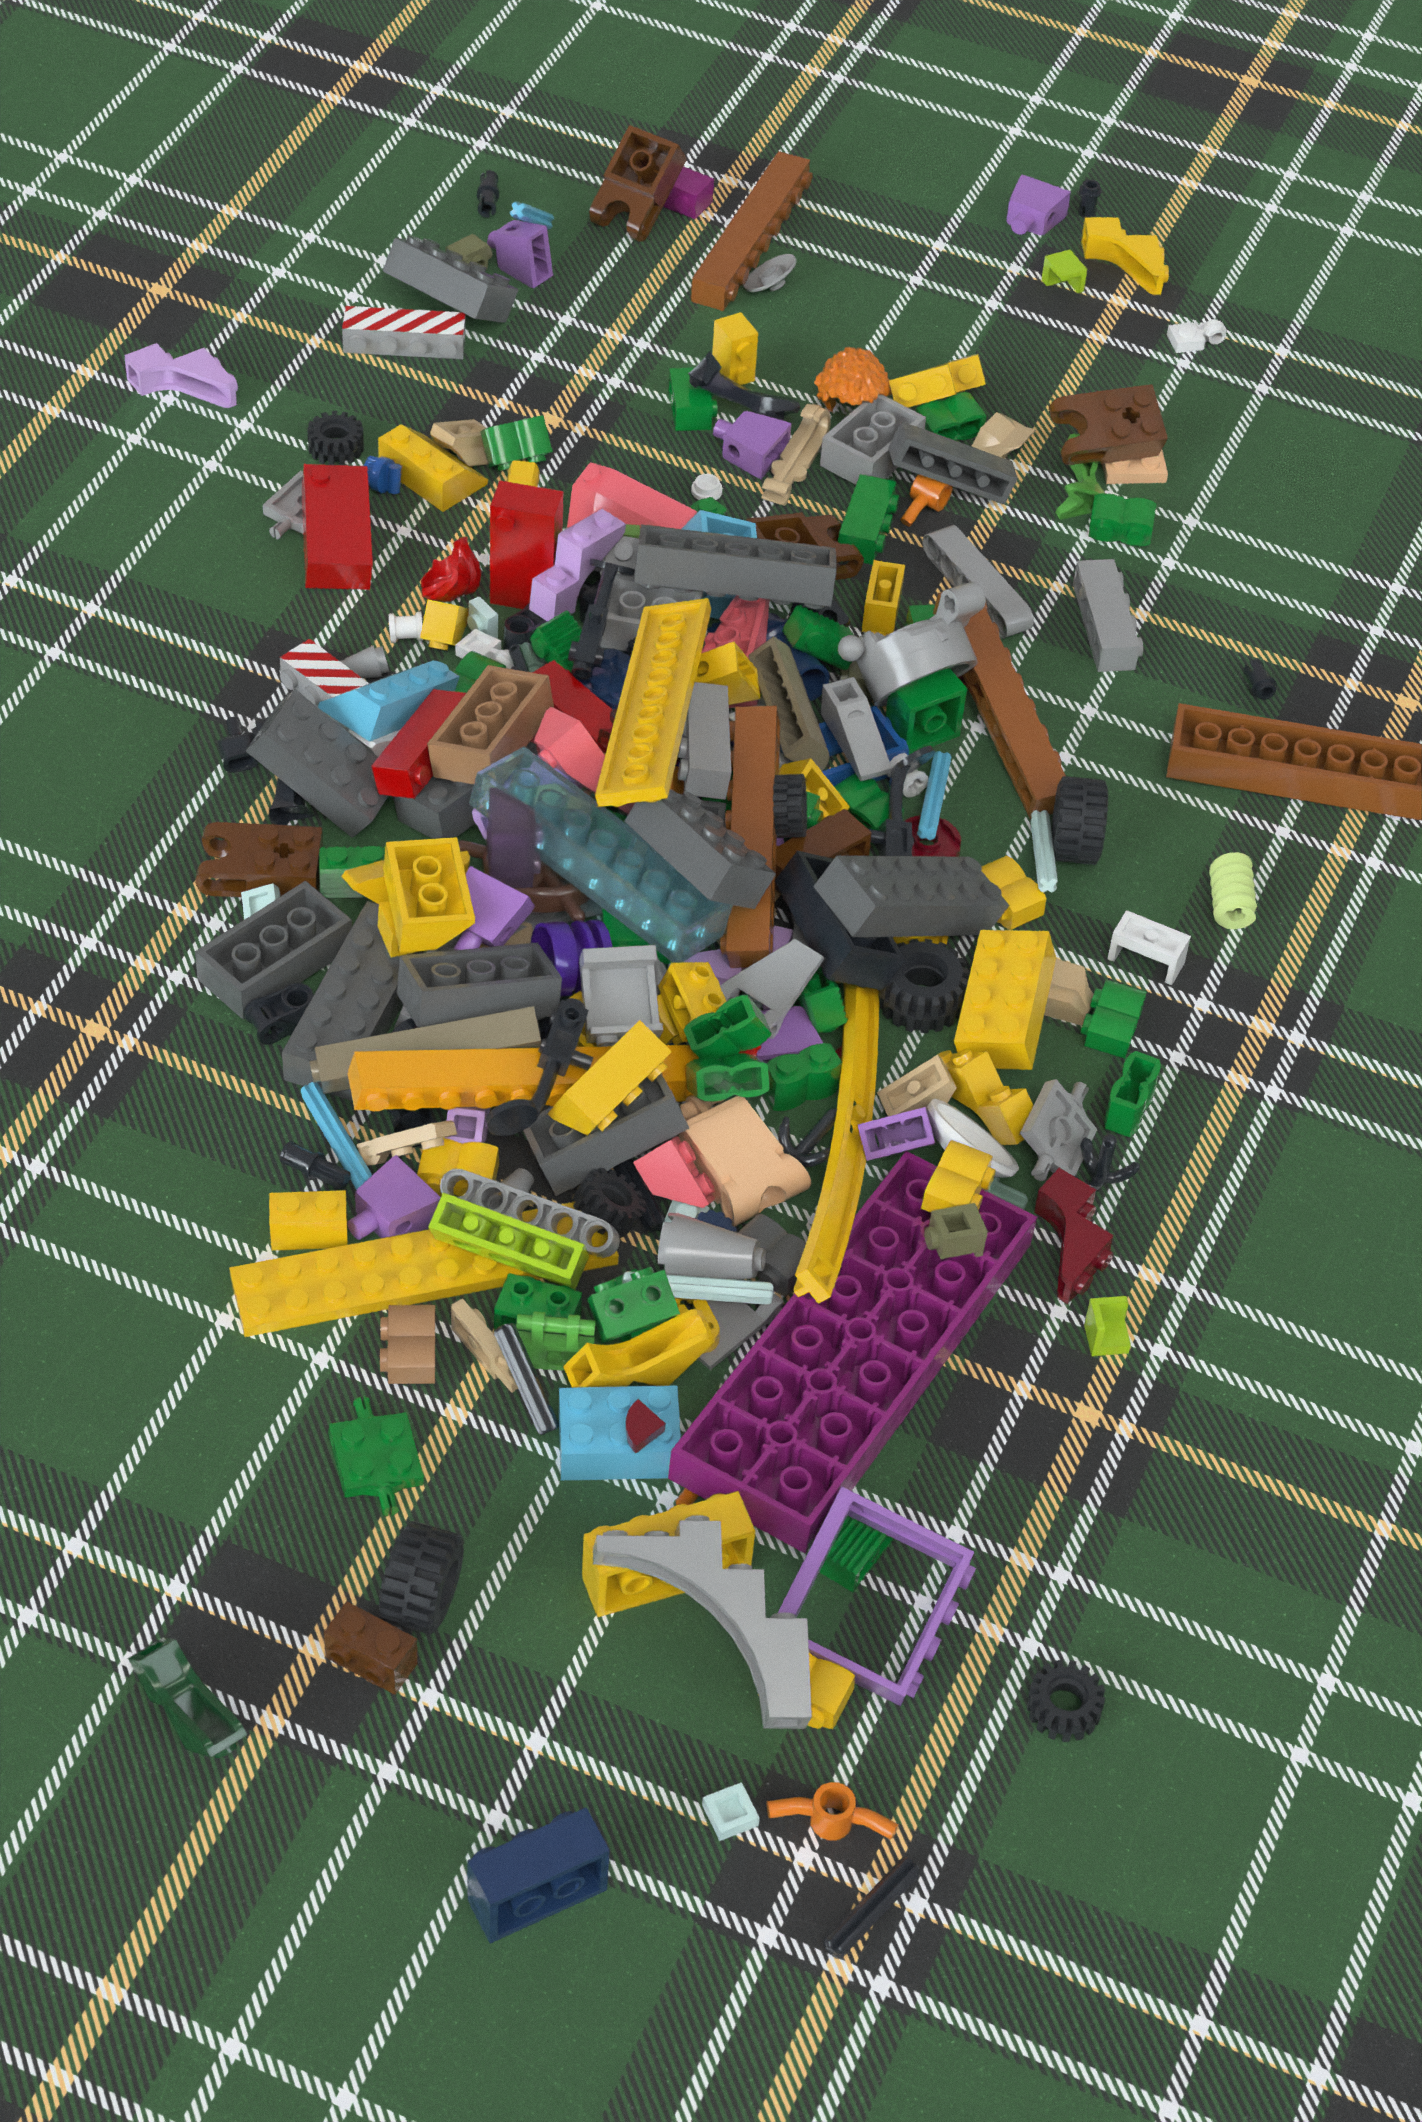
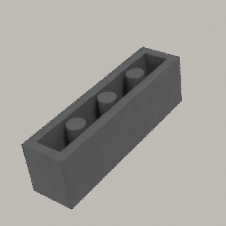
(952, 463)

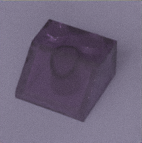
(512, 840)

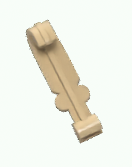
(797, 454)

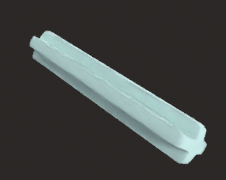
(1043, 851)
(717, 1289)

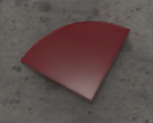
(642, 1426)

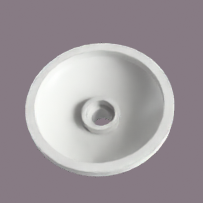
(954, 1125)

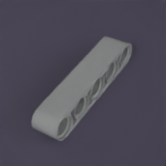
(963, 564)
(548, 1212)

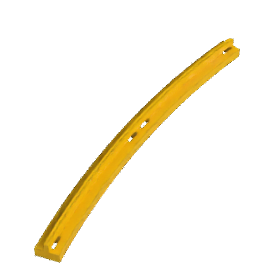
(847, 1159)

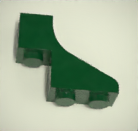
(194, 1711)

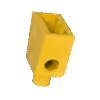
(731, 668)

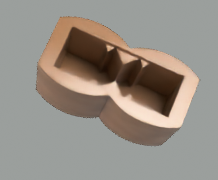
(410, 1344)

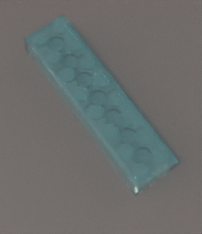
(606, 858)

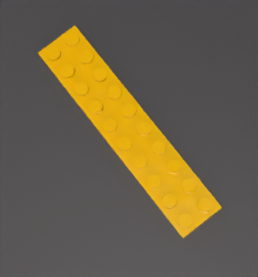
(654, 704)
(370, 1278)

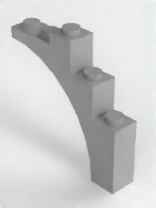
(736, 1597)

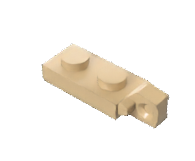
(402, 1142)
(482, 1343)

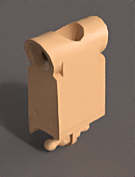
(740, 1157)

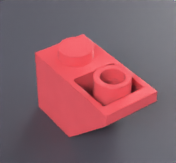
(673, 1175)

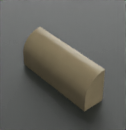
(784, 688)

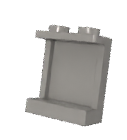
(618, 992)

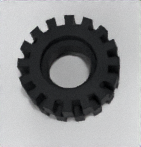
(335, 426)
(790, 805)
(610, 1199)
(1059, 1720)

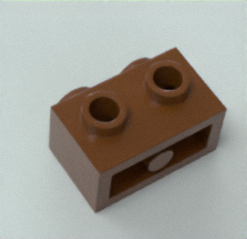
(370, 1647)

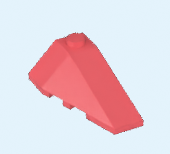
(625, 499)
(745, 625)
(571, 750)

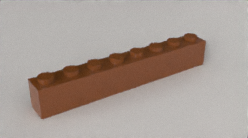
(751, 231)
(1011, 717)
(752, 817)

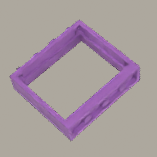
(910, 1533)

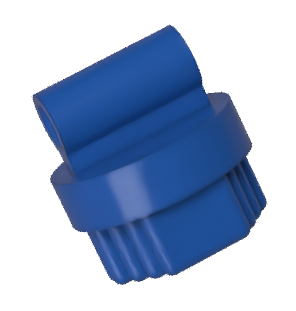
(383, 474)

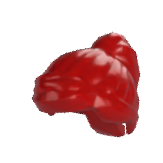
(452, 576)

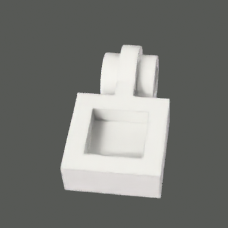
(1189, 337)
(485, 645)

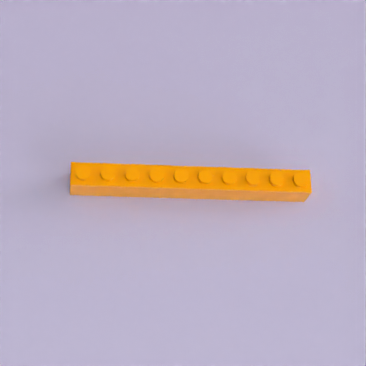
(474, 1077)

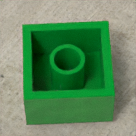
(928, 709)

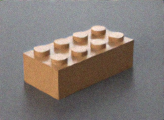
(489, 722)

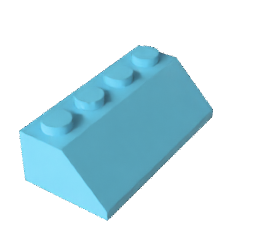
(388, 702)

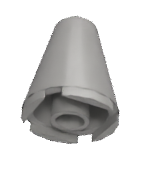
(707, 1250)

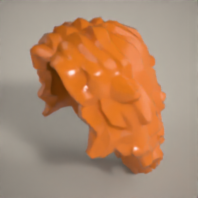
(853, 378)

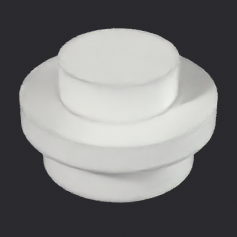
(706, 486)

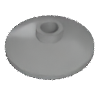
(771, 274)

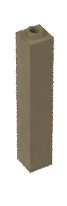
(493, 1031)

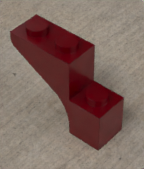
(1084, 1245)

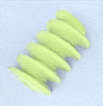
(1233, 890)

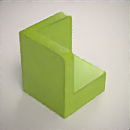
(1064, 267)
(1107, 1326)

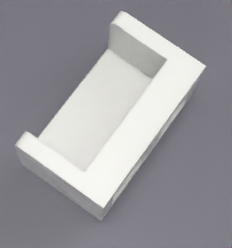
(1151, 941)

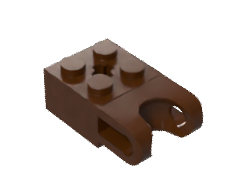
(638, 181)
(1111, 425)
(811, 531)
(258, 857)

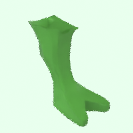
(1080, 493)

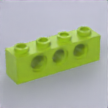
(509, 1241)

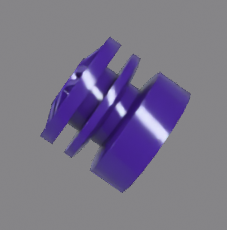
(565, 944)

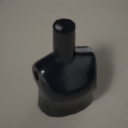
(234, 748)

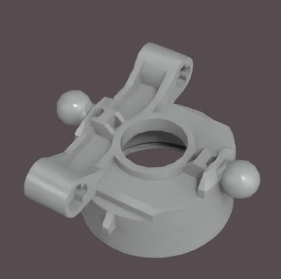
(918, 648)

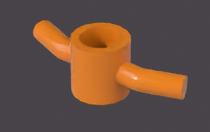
(926, 493)
(832, 1826)

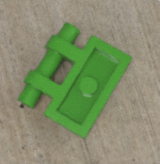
(553, 1350)

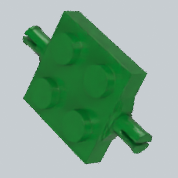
(376, 1455)

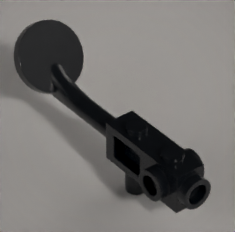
(587, 652)
(894, 834)
(556, 1056)

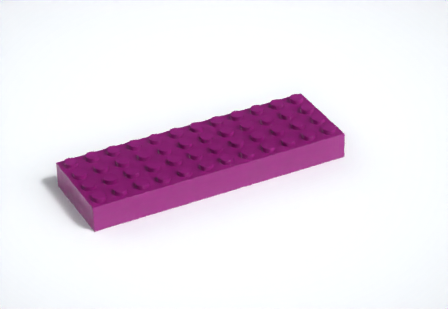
(845, 1372)

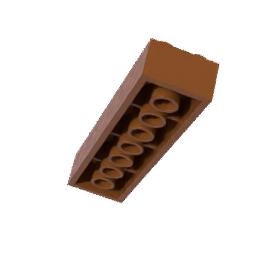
(1296, 761)

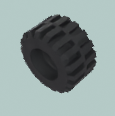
(1079, 820)
(925, 1006)
(421, 1577)

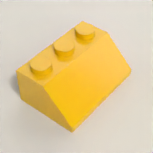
(429, 468)
(427, 892)
(612, 1081)

